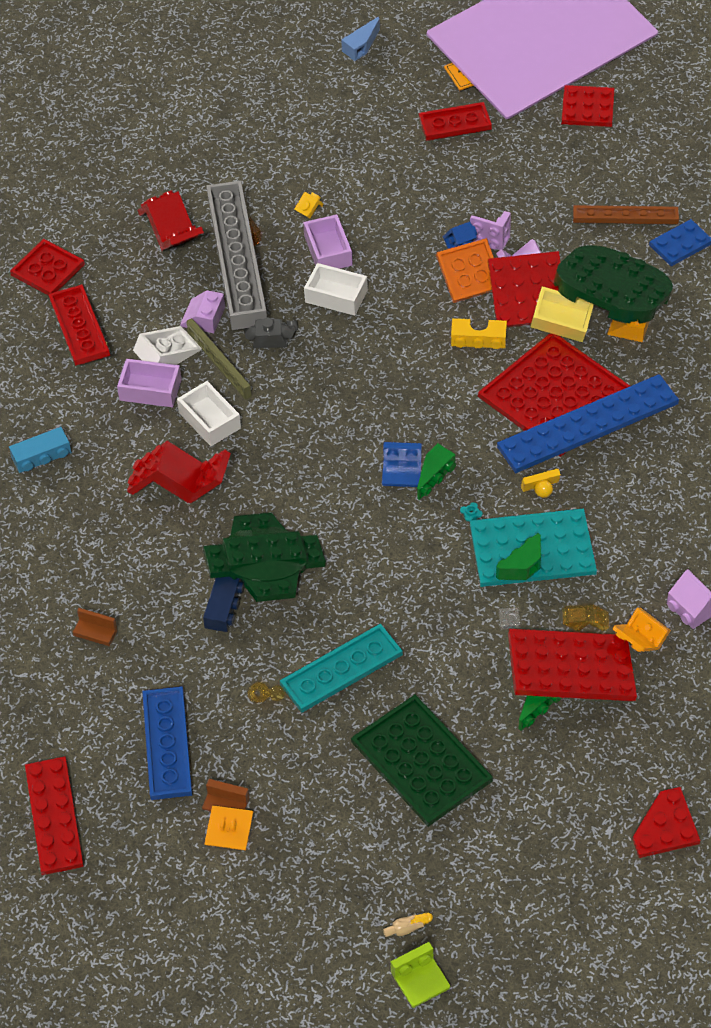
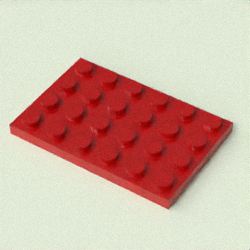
(571, 665)

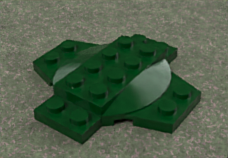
(264, 556)

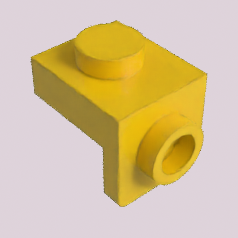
(308, 204)

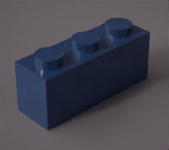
(222, 603)

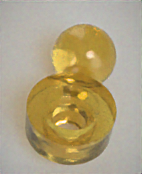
(276, 692)

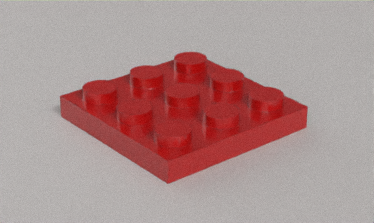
(588, 106)
(47, 267)

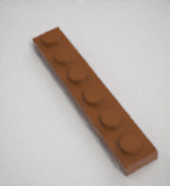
(625, 214)

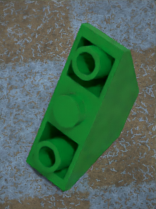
(522, 561)

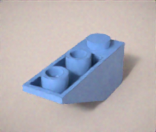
(360, 41)

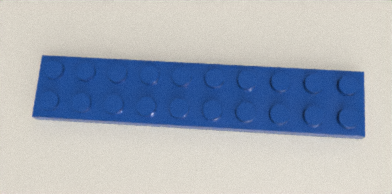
(587, 423)

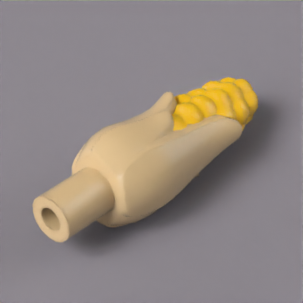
(408, 924)

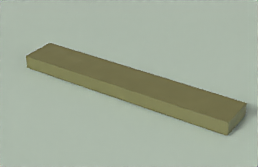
(219, 359)

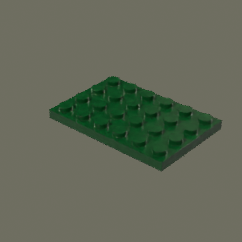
(421, 760)

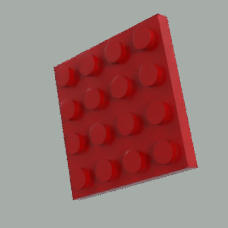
(518, 282)

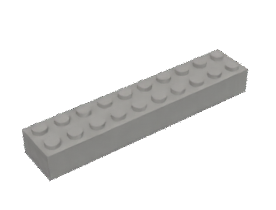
(236, 254)

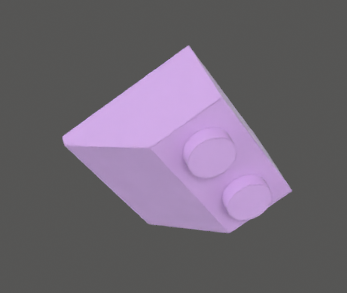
(205, 310)
(690, 600)

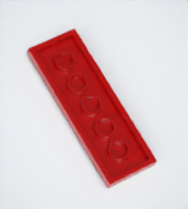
(79, 325)
(53, 816)

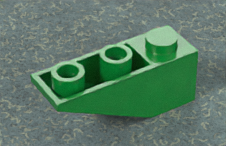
(436, 465)
(533, 708)

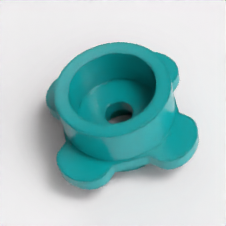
(471, 515)

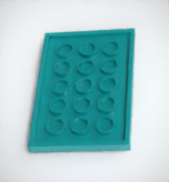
(564, 544)

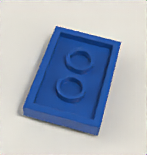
(680, 242)

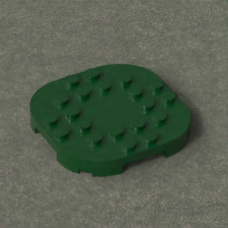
(613, 282)

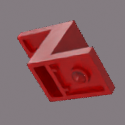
(169, 220)
(178, 472)

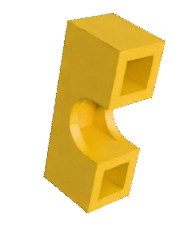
(465, 336)

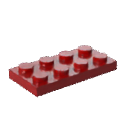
(455, 121)

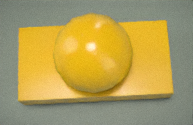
(541, 482)

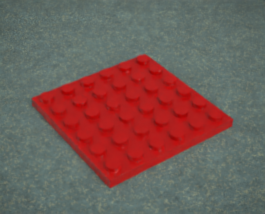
(548, 384)

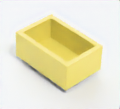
(561, 316)

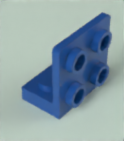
(401, 464)

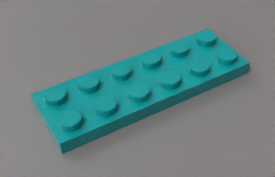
(341, 668)

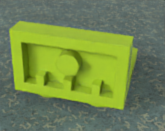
(419, 975)

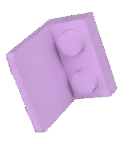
(495, 232)

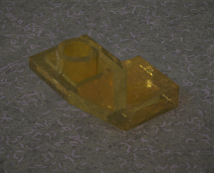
(580, 616)

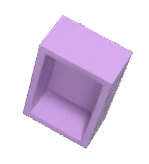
(328, 242)
(149, 383)

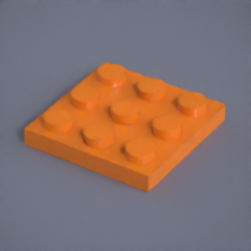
(466, 269)

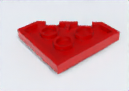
(666, 825)

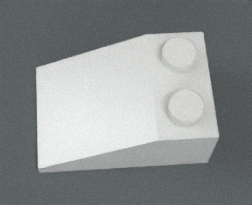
(166, 346)

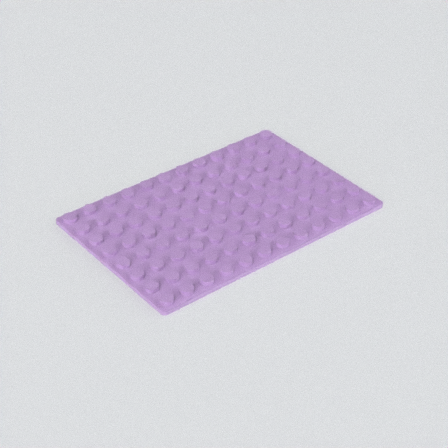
(535, 47)

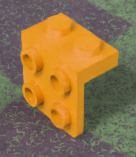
(642, 631)

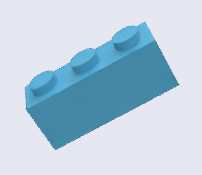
(40, 450)

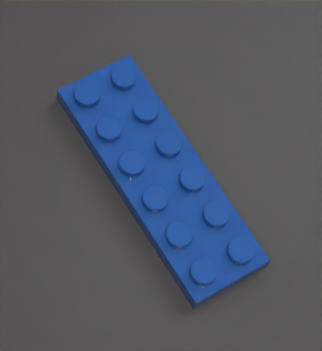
(167, 743)

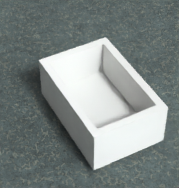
(336, 289)
(209, 413)

